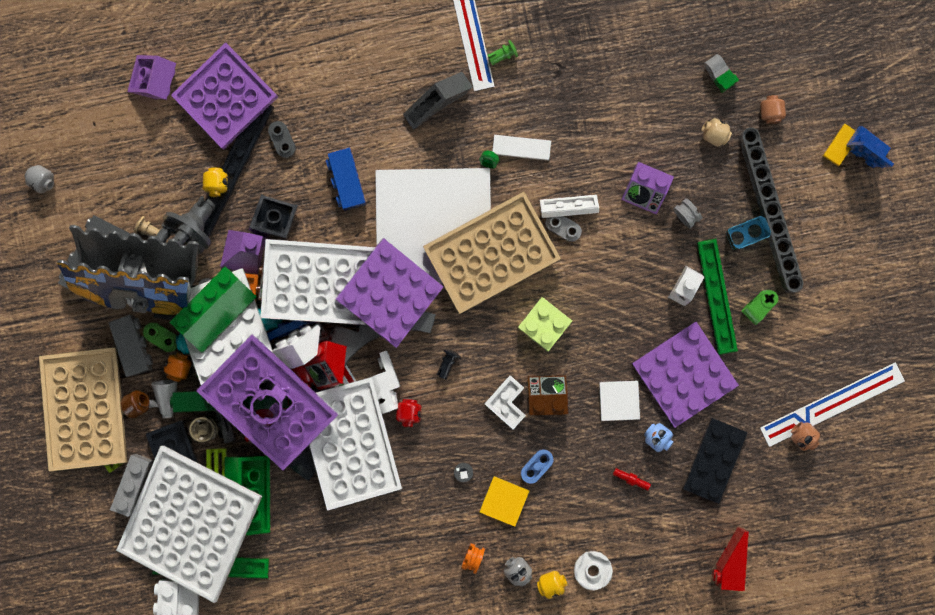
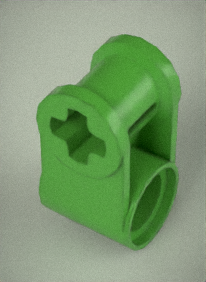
(758, 308)

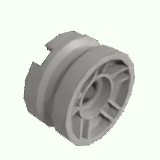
(687, 213)

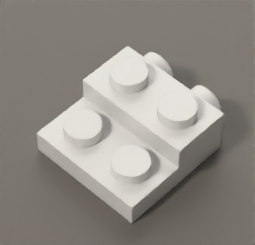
(175, 599)

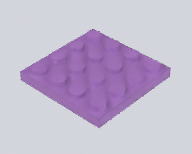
(224, 96)
(389, 292)
(685, 374)

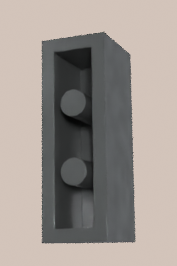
(131, 345)

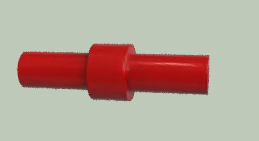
(631, 479)

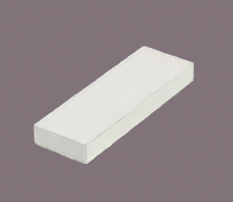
(521, 147)
(569, 206)

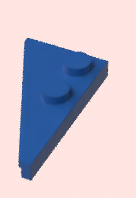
(286, 328)

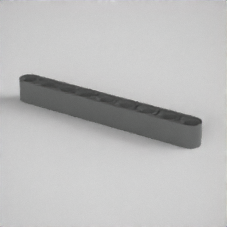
(773, 200)

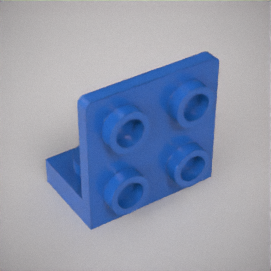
(870, 148)

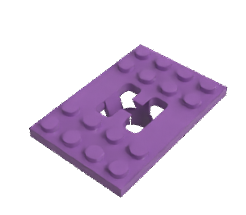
(291, 427)

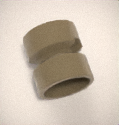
(204, 429)

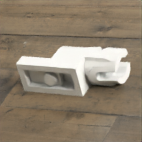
(385, 383)

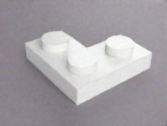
(502, 403)

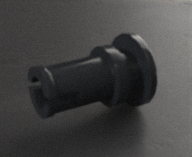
(447, 363)

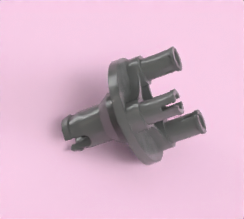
(188, 225)

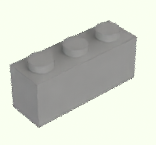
(131, 484)

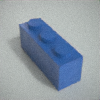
(345, 179)

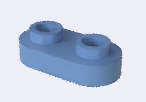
(538, 467)

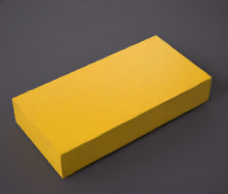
(838, 147)

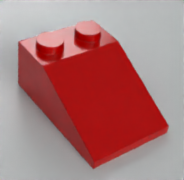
(731, 566)

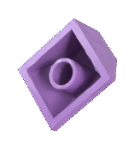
(243, 251)

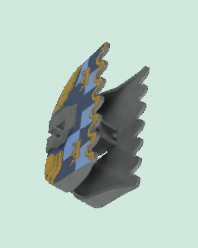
(112, 265)

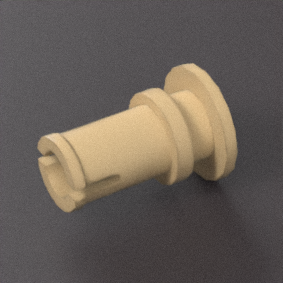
(145, 228)

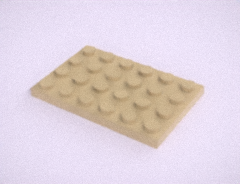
(491, 252)
(83, 409)

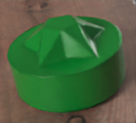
(489, 159)

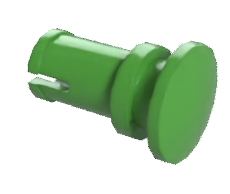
(503, 53)

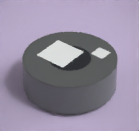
(463, 472)

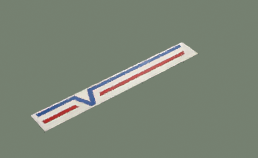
(474, 44)
(834, 403)

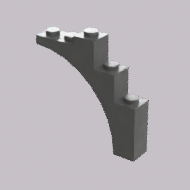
(356, 340)

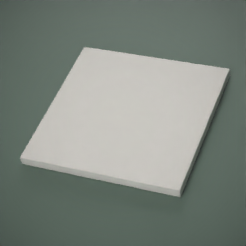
(427, 204)
(189, 523)

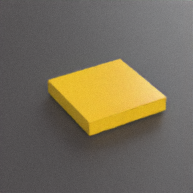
(504, 501)

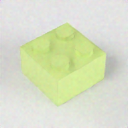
(544, 324)

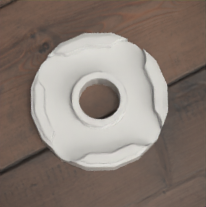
(581, 570)

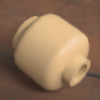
(716, 132)

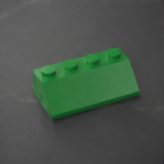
(213, 309)
(253, 474)

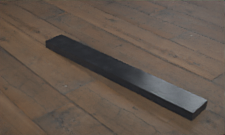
(235, 165)

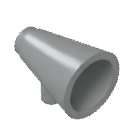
(163, 391)

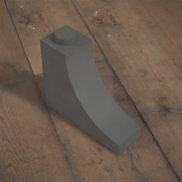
(437, 98)

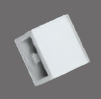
(299, 347)

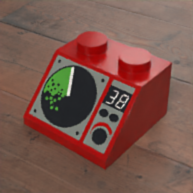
(327, 366)

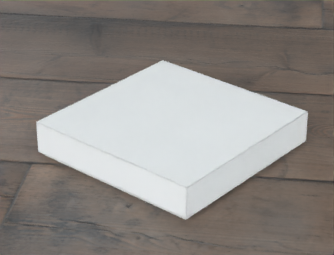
(619, 400)

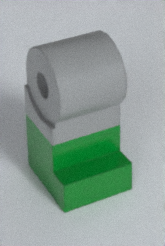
(720, 73)

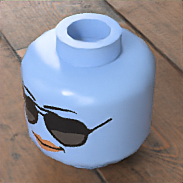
(658, 437)

